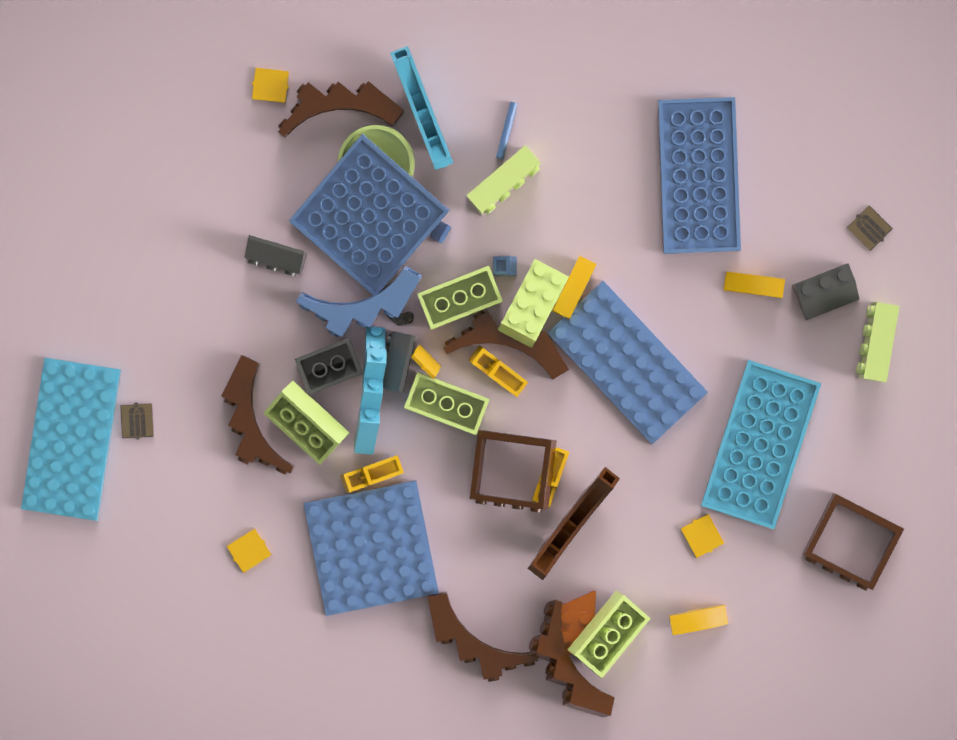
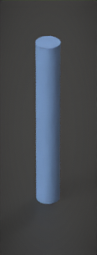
(506, 130)

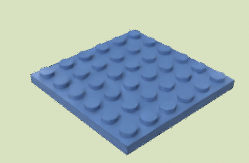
(369, 215)
(371, 548)

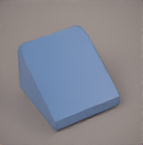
(440, 232)
(504, 266)

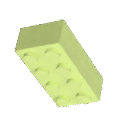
(503, 180)
(460, 297)
(533, 303)
(878, 341)
(446, 403)
(306, 422)
(608, 634)

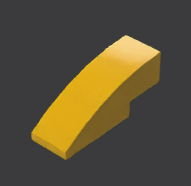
(754, 284)
(574, 287)
(498, 371)
(559, 464)
(371, 474)
(698, 620)

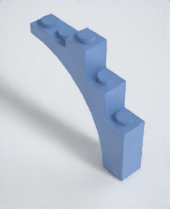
(365, 311)

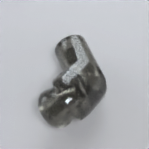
(404, 318)

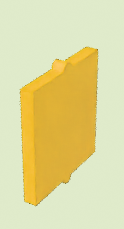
(270, 85)
(426, 361)
(702, 535)
(249, 550)

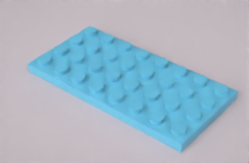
(71, 439)
(761, 444)

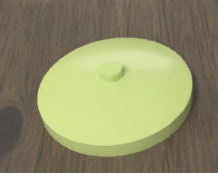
(388, 141)

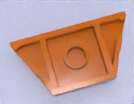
(576, 616)

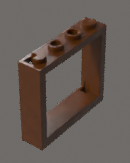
(546, 478)
(830, 567)

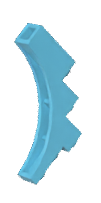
(421, 108)
(371, 391)

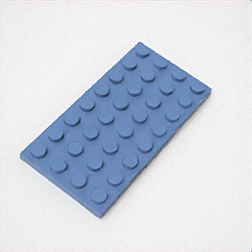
(699, 175)
(627, 362)

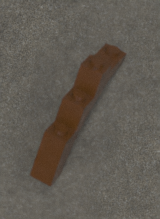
(313, 103)
(487, 332)
(240, 392)
(573, 522)
(469, 647)
(550, 647)

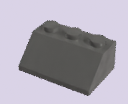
(275, 255)
(826, 291)
(398, 360)
(329, 366)

